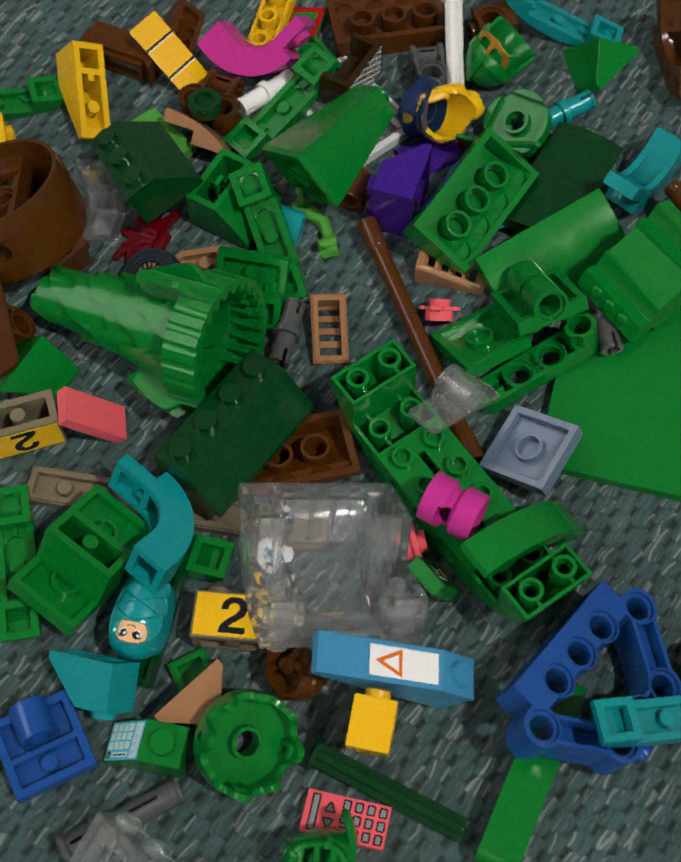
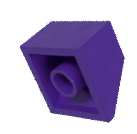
(399, 189)

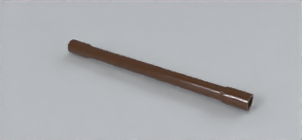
(377, 247)

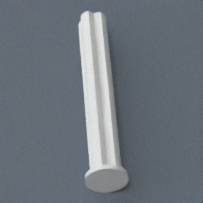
(454, 41)

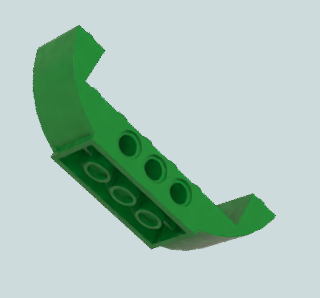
(376, 404)

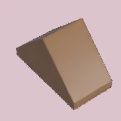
(195, 698)

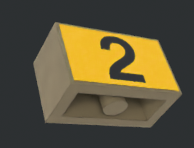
(29, 424)
(222, 621)

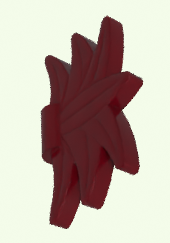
(146, 235)

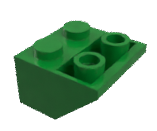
(215, 203)

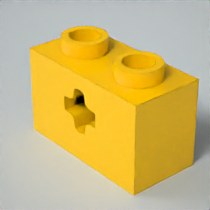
(372, 723)

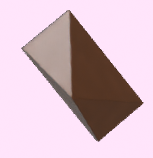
(185, 22)

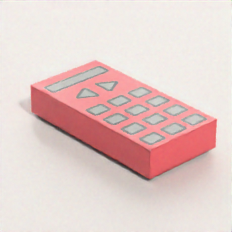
(370, 819)

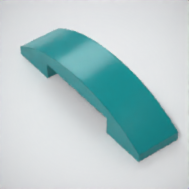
(564, 25)
(637, 722)

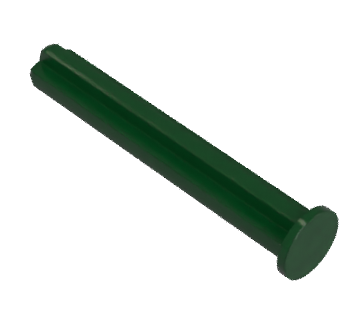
(388, 791)

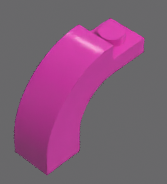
(235, 54)

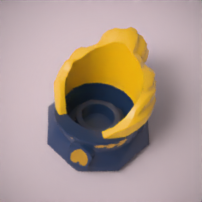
(438, 109)

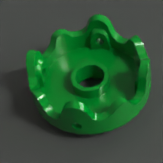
(272, 748)

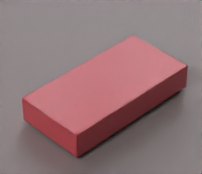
(91, 415)

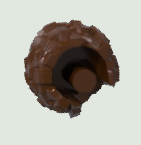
(291, 674)

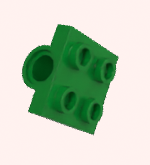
(537, 298)

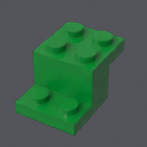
(80, 560)

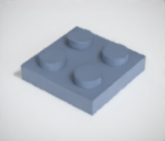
(531, 450)

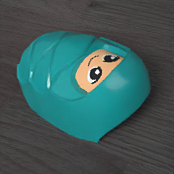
(141, 620)

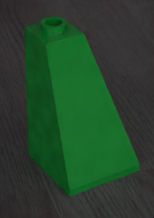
(332, 143)

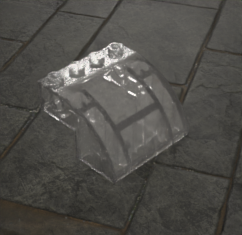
(327, 563)

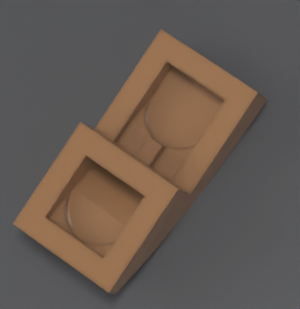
(202, 136)

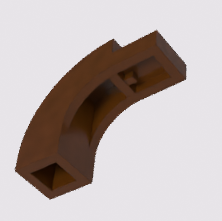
(668, 43)

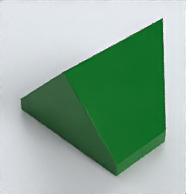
(597, 62)
(39, 369)

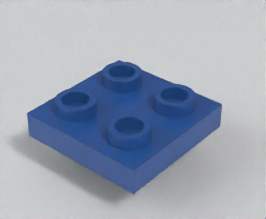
(43, 745)

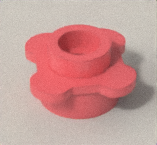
(439, 310)

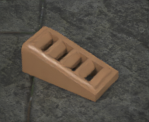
(436, 277)
(329, 302)

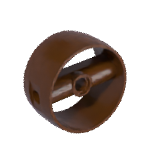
(38, 209)

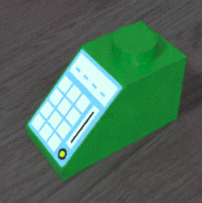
(150, 747)

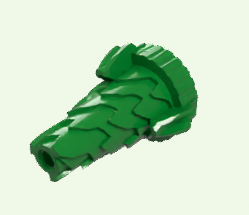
(168, 320)

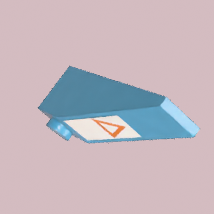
(405, 670)

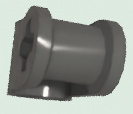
(428, 62)

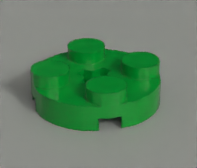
(520, 104)

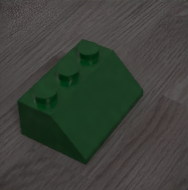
(145, 165)

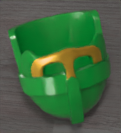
(497, 54)

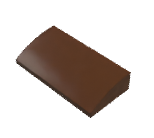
(387, 21)
(315, 453)

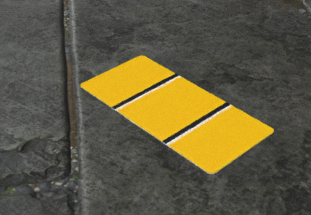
(168, 51)

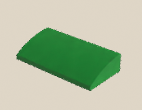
(471, 202)
(565, 240)

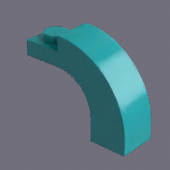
(647, 174)
(168, 518)

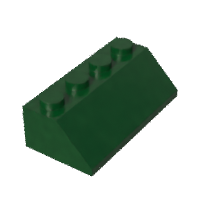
(234, 432)

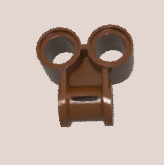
(228, 89)

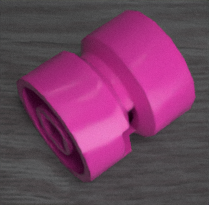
(452, 506)

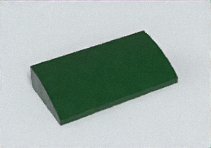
(569, 169)

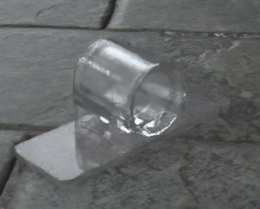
(453, 399)

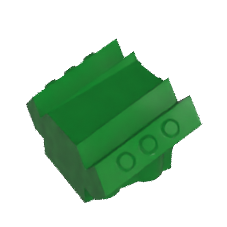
(641, 275)

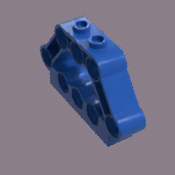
(588, 628)

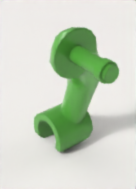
(327, 244)

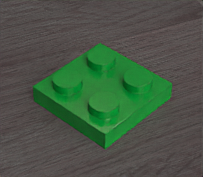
(480, 341)

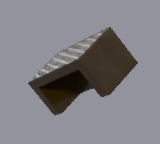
(359, 68)

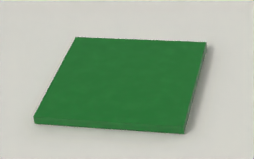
(627, 413)

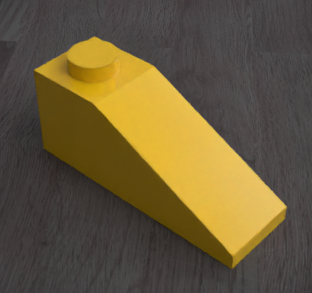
(84, 87)

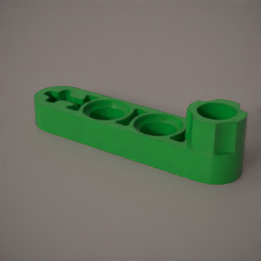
(577, 335)

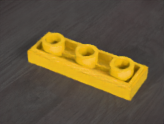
(270, 20)

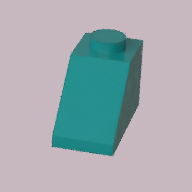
(97, 681)

